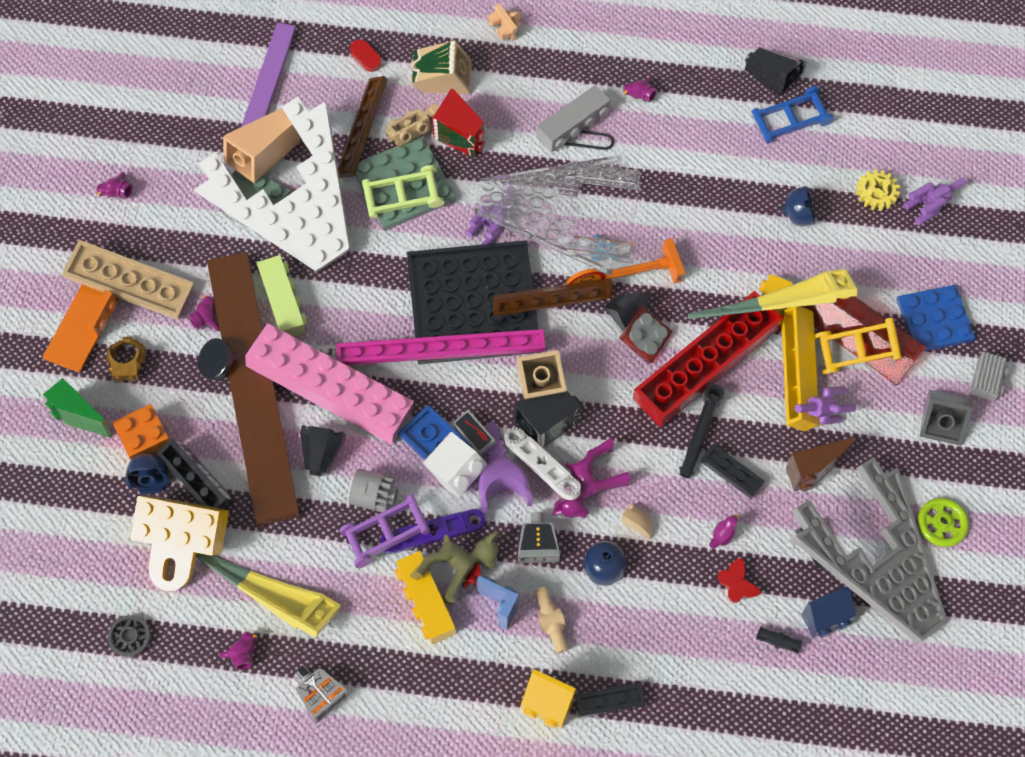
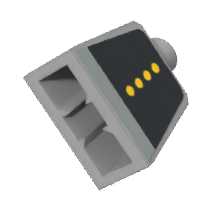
(538, 541)

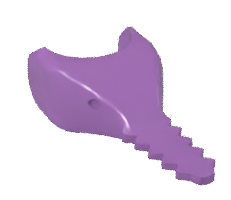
(501, 473)

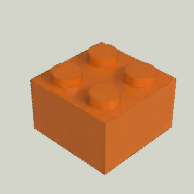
(141, 432)

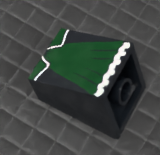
(547, 416)

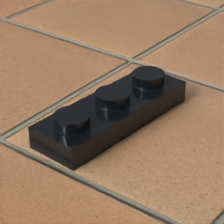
(732, 471)
(610, 700)

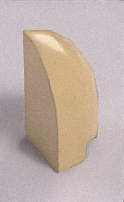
(638, 521)

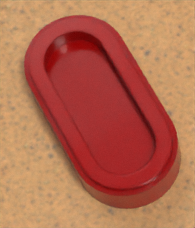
(365, 55)

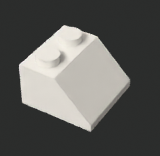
(455, 464)

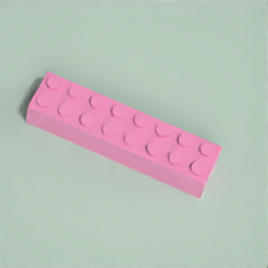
(329, 383)

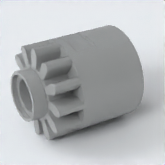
(372, 490)

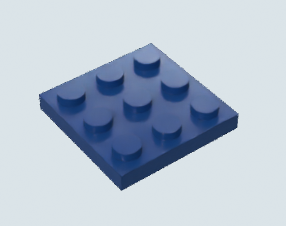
(936, 317)

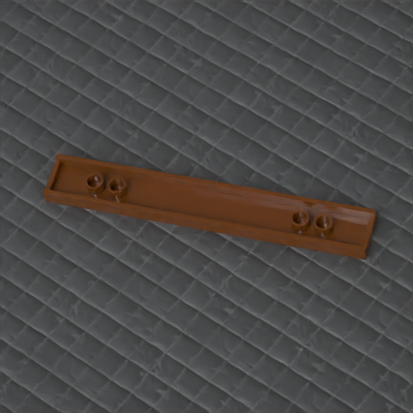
(253, 393)

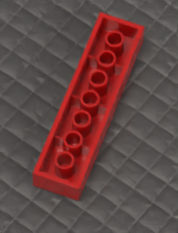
(704, 362)

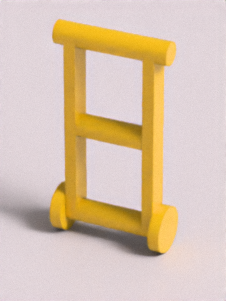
(832, 368)

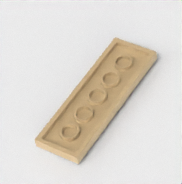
(128, 279)

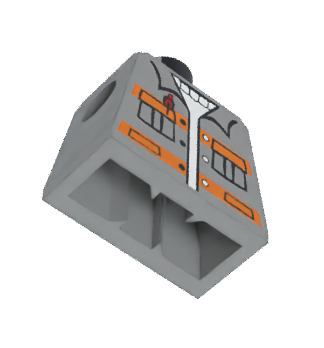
(319, 692)

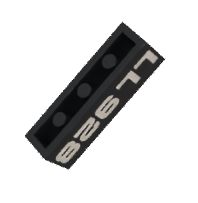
(194, 475)

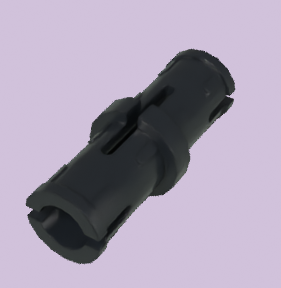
(779, 640)

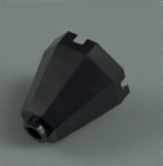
(320, 448)

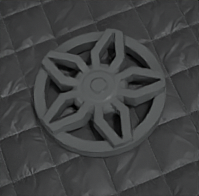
(129, 636)

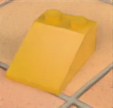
(547, 699)

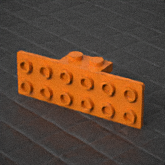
(81, 328)

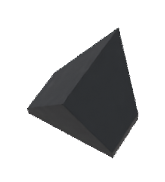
(625, 306)

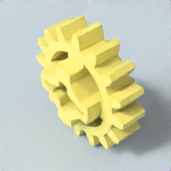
(877, 190)

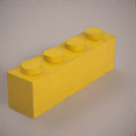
(426, 600)

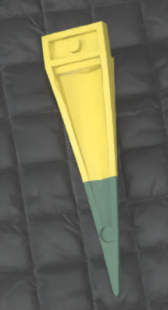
(815, 290)
(293, 604)

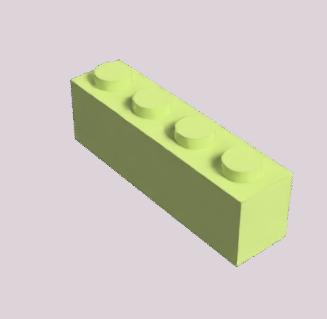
(281, 296)

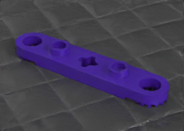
(451, 525)

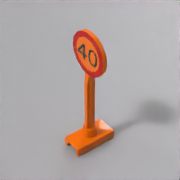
(670, 260)

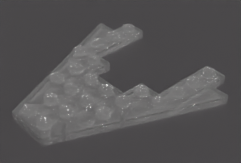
(529, 204)

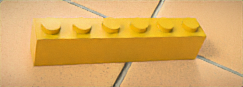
(799, 365)

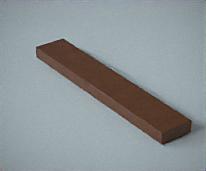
(361, 126)
(552, 296)

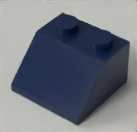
(829, 613)

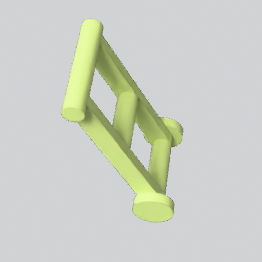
(426, 172)

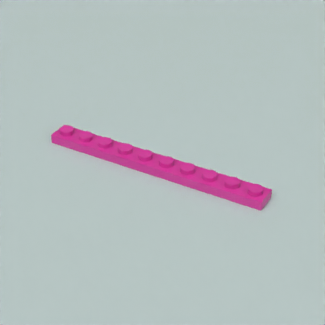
(441, 347)

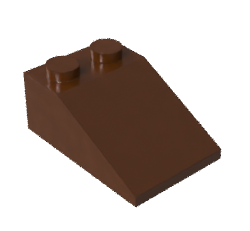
(811, 465)

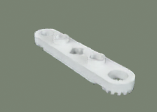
(552, 473)

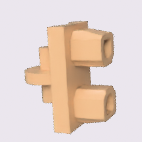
(508, 20)

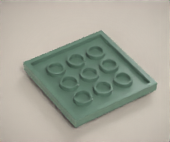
(400, 162)

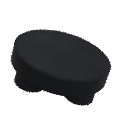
(216, 359)

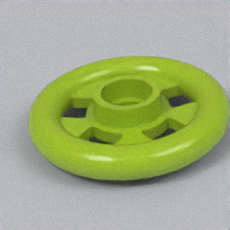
(937, 538)

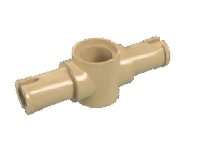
(551, 620)

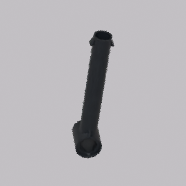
(701, 430)

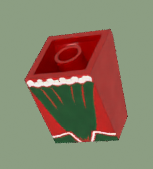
(458, 125)

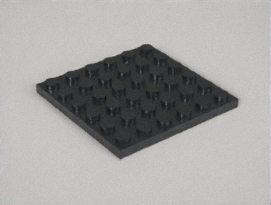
(457, 290)

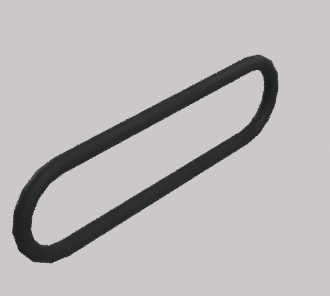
(593, 147)

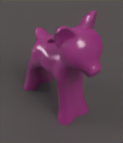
(589, 486)

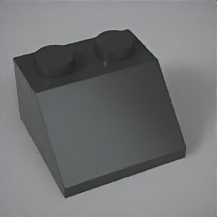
(945, 417)

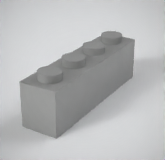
(573, 118)

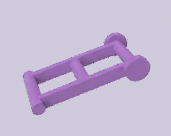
(351, 529)

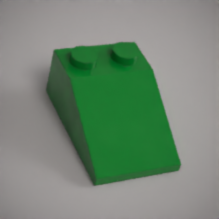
(74, 410)

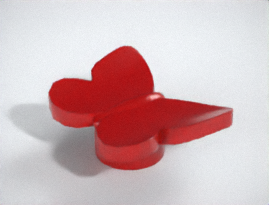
(736, 583)

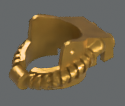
(129, 370)

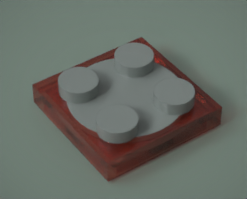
(645, 334)

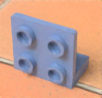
(504, 595)

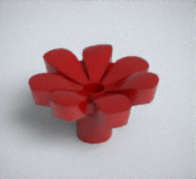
(472, 576)

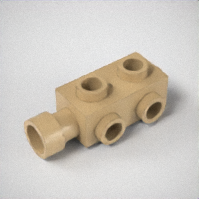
(411, 125)

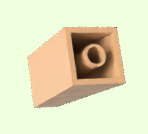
(260, 144)

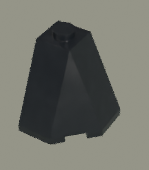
(774, 69)

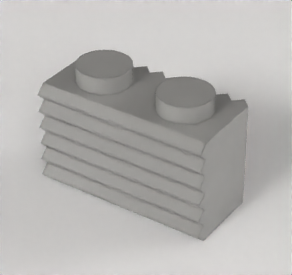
(988, 376)

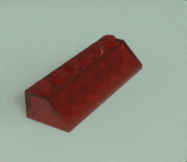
(854, 314)

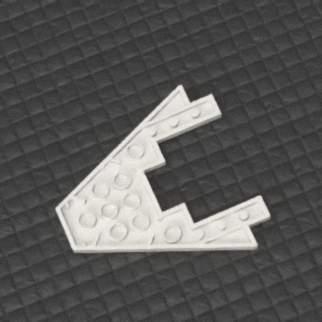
(309, 220)

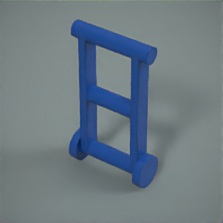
(810, 94)

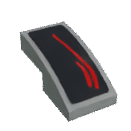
(474, 432)

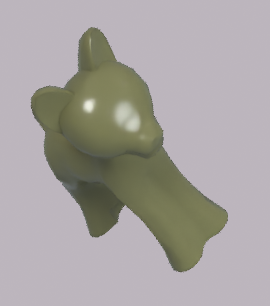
(484, 552)

